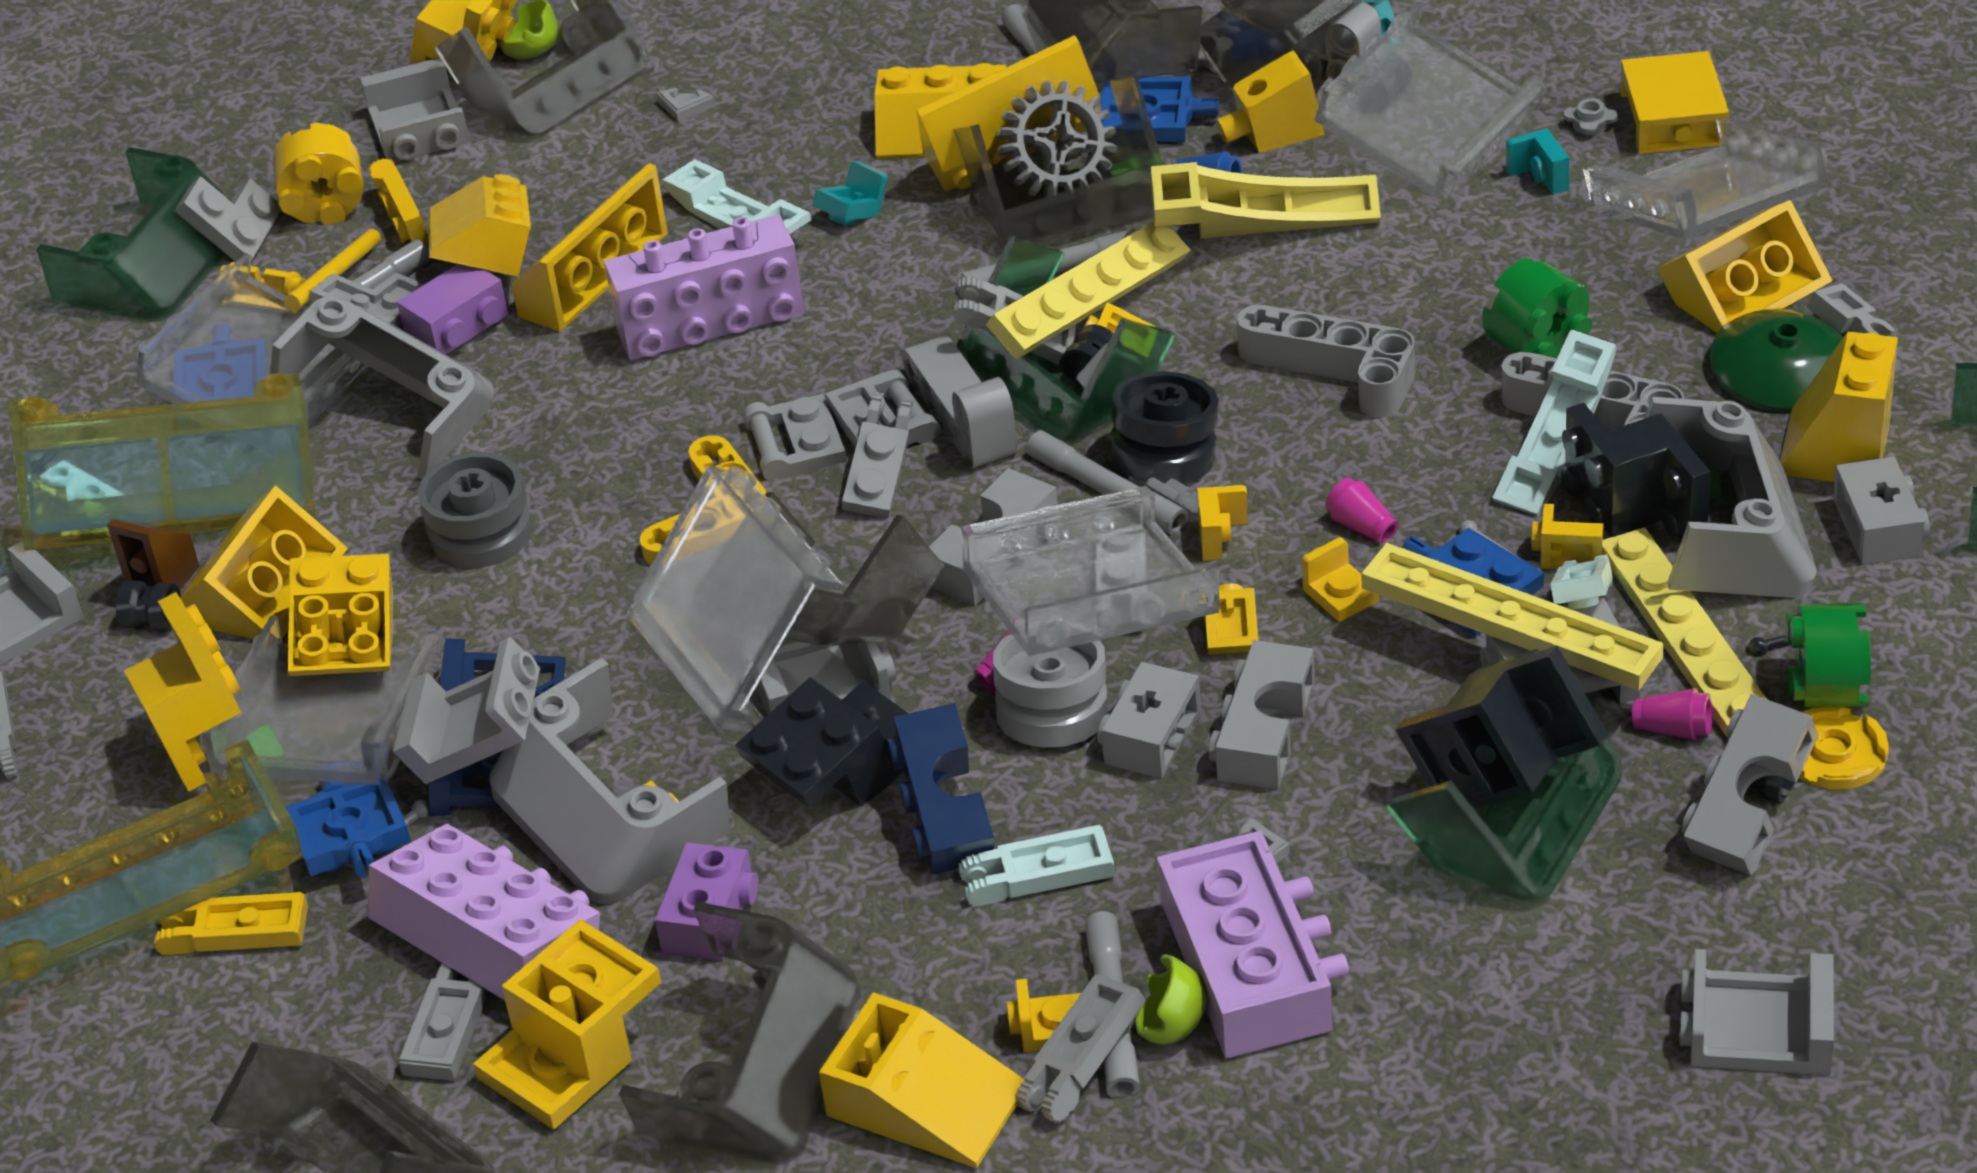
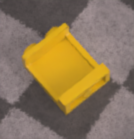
(1674, 101)

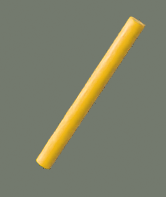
(337, 266)

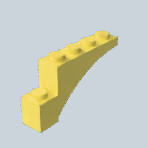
(1255, 204)

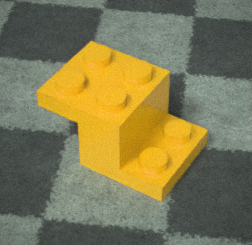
(440, 19)
(185, 689)
(567, 1023)

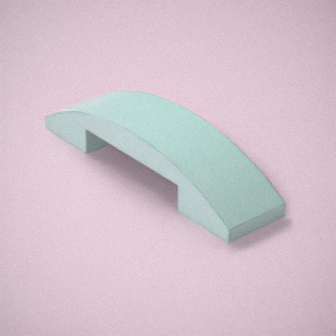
(705, 194)
(1577, 378)

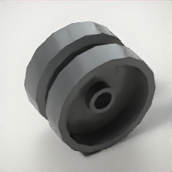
(475, 510)

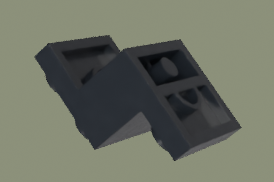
(1634, 473)
(1504, 729)
(826, 742)

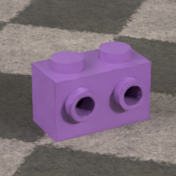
(453, 307)
(708, 876)

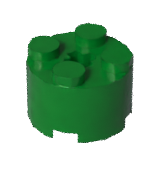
(1536, 309)
(1829, 654)

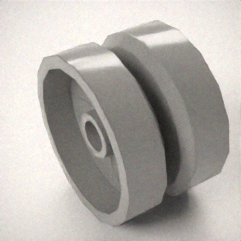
(1050, 695)

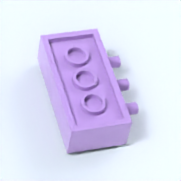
(704, 286)
(471, 905)
(1249, 943)

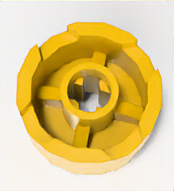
(318, 174)

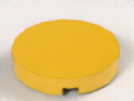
(1842, 765)

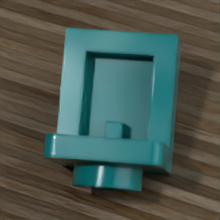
(855, 200)

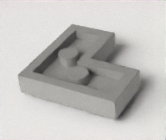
(232, 226)
(378, 301)

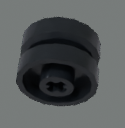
(1163, 426)

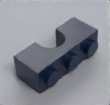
(931, 750)

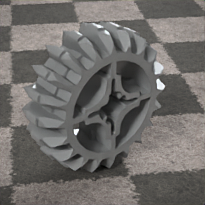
(1035, 138)

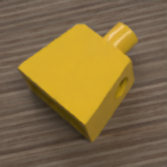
(1274, 106)

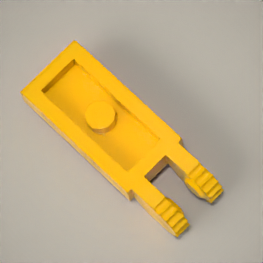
(398, 202)
(235, 924)

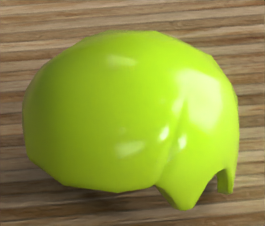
(533, 31)
(1174, 1003)

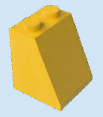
(1843, 409)

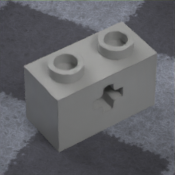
(1880, 510)
(1150, 719)

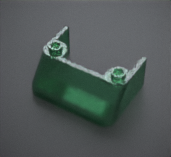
(152, 267)
(1036, 383)
(1521, 842)

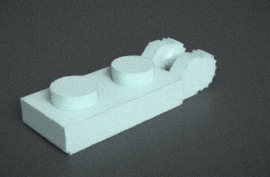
(1582, 582)
(1037, 865)

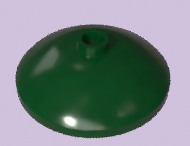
(1771, 357)

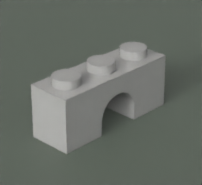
(1006, 496)
(1252, 743)
(1761, 743)

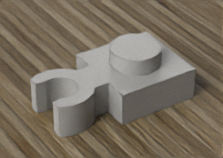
(1847, 311)

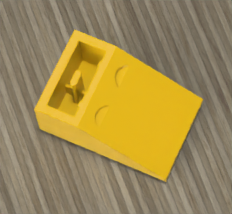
(340, 615)
(918, 1082)

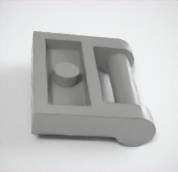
(851, 404)
(809, 431)

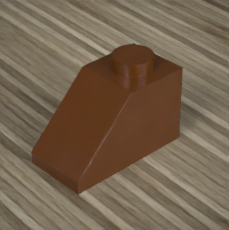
(153, 553)

